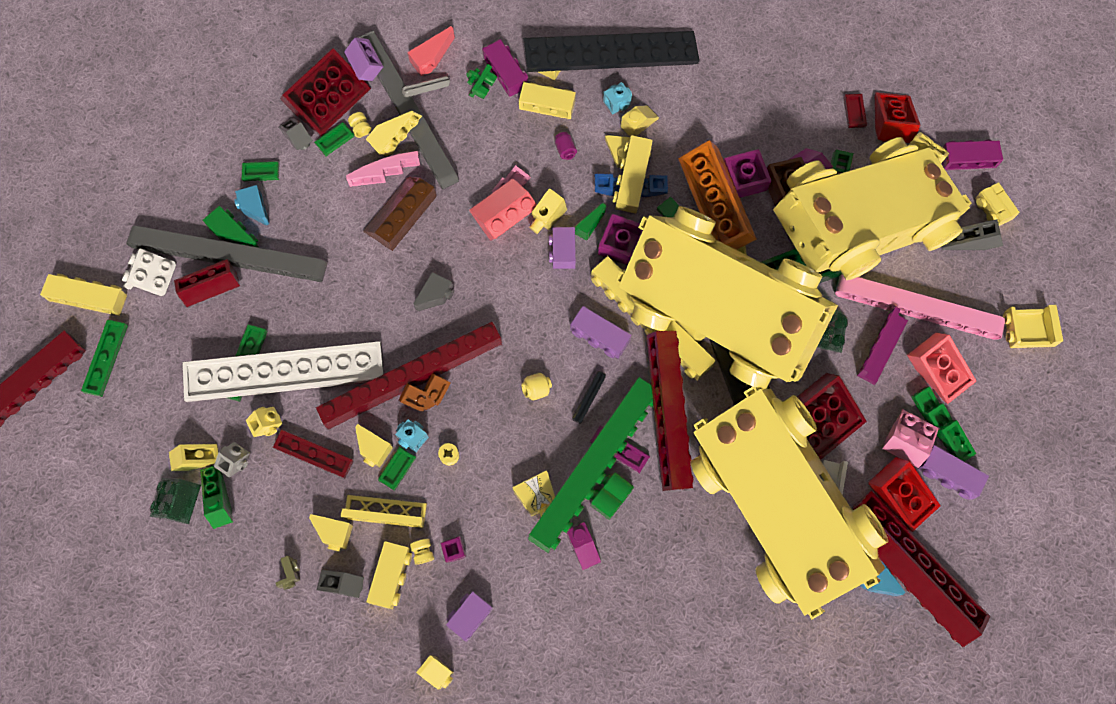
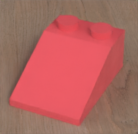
(942, 366)

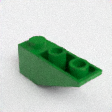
(226, 229)
(215, 498)

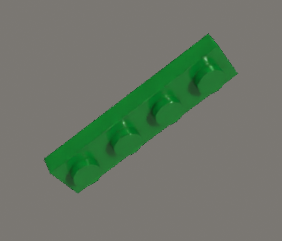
(250, 345)
(104, 358)

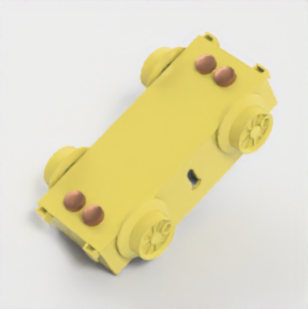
(872, 210)
(758, 313)
(805, 525)

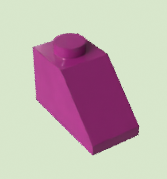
(583, 546)

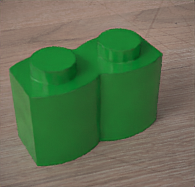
(611, 495)

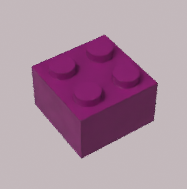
(748, 173)
(620, 239)

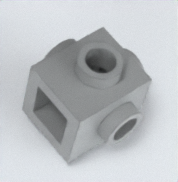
(231, 459)

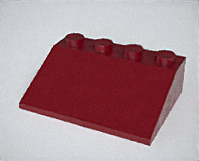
(325, 92)
(832, 411)

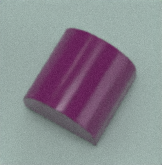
(453, 549)

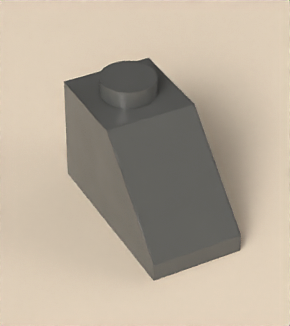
(296, 134)
(434, 293)
(340, 583)

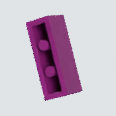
(505, 67)
(972, 155)

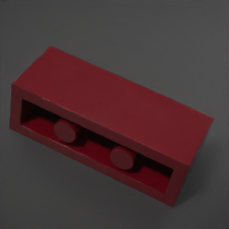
(206, 283)

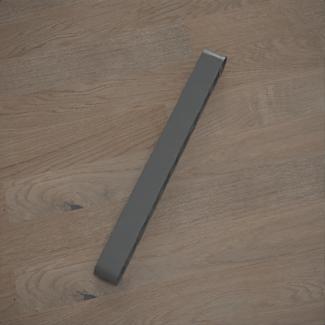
(421, 132)
(217, 251)

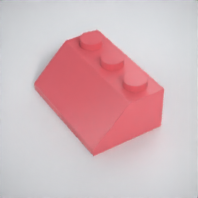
(503, 209)

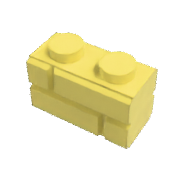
(996, 204)

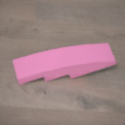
(376, 171)

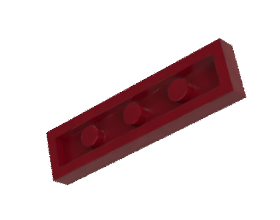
(313, 454)

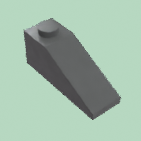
(977, 237)

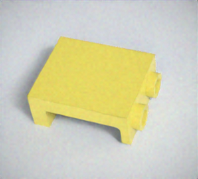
(1033, 327)

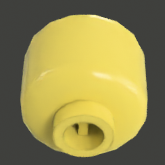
(536, 386)

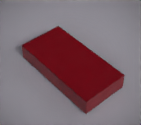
(855, 110)

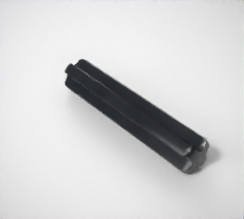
(588, 397)

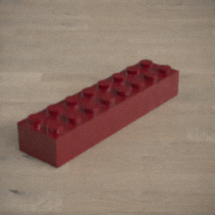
(927, 577)

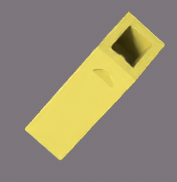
(390, 133)

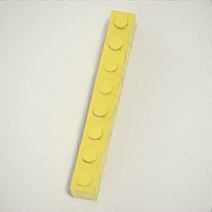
(693, 356)

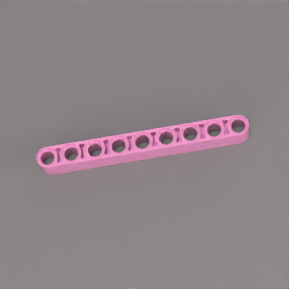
(921, 307)

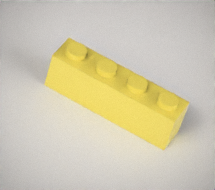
(633, 174)
(83, 294)

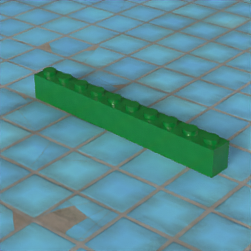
(592, 467)

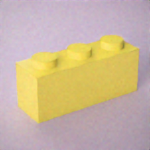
(547, 100)
(389, 575)

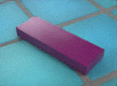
(630, 456)

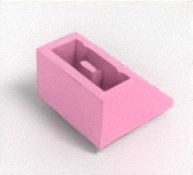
(911, 438)

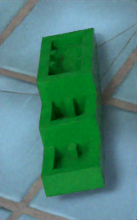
(949, 430)

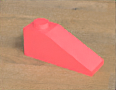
(428, 54)

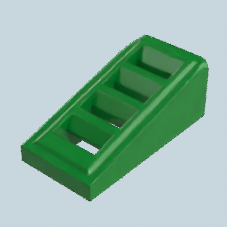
(839, 154)
(588, 224)

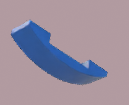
(652, 186)

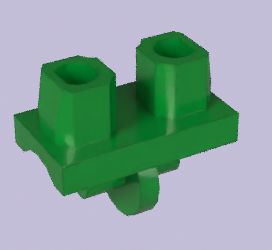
(486, 76)

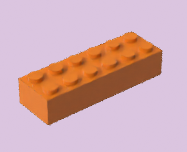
(717, 195)

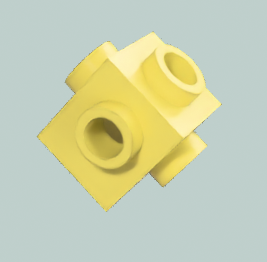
(264, 421)

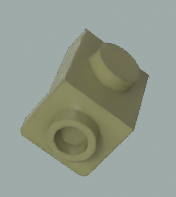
(290, 568)

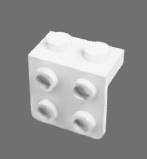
(149, 272)

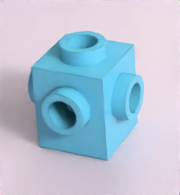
(617, 98)
(416, 438)

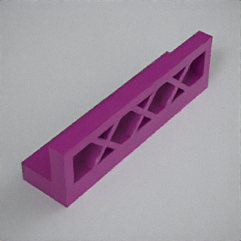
(883, 347)

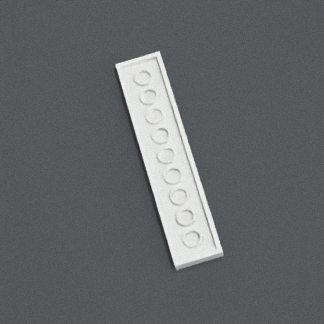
(281, 371)

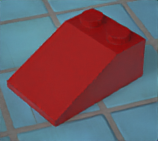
(895, 117)
(904, 493)

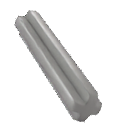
(425, 86)

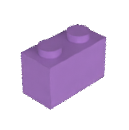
(363, 59)
(563, 248)
(468, 616)

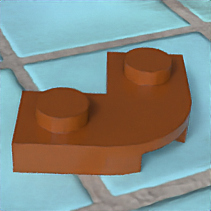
(427, 398)

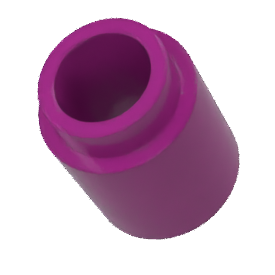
(565, 146)

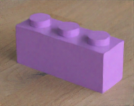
(600, 333)
(954, 473)

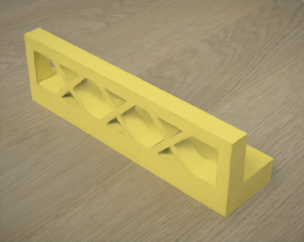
(381, 517)

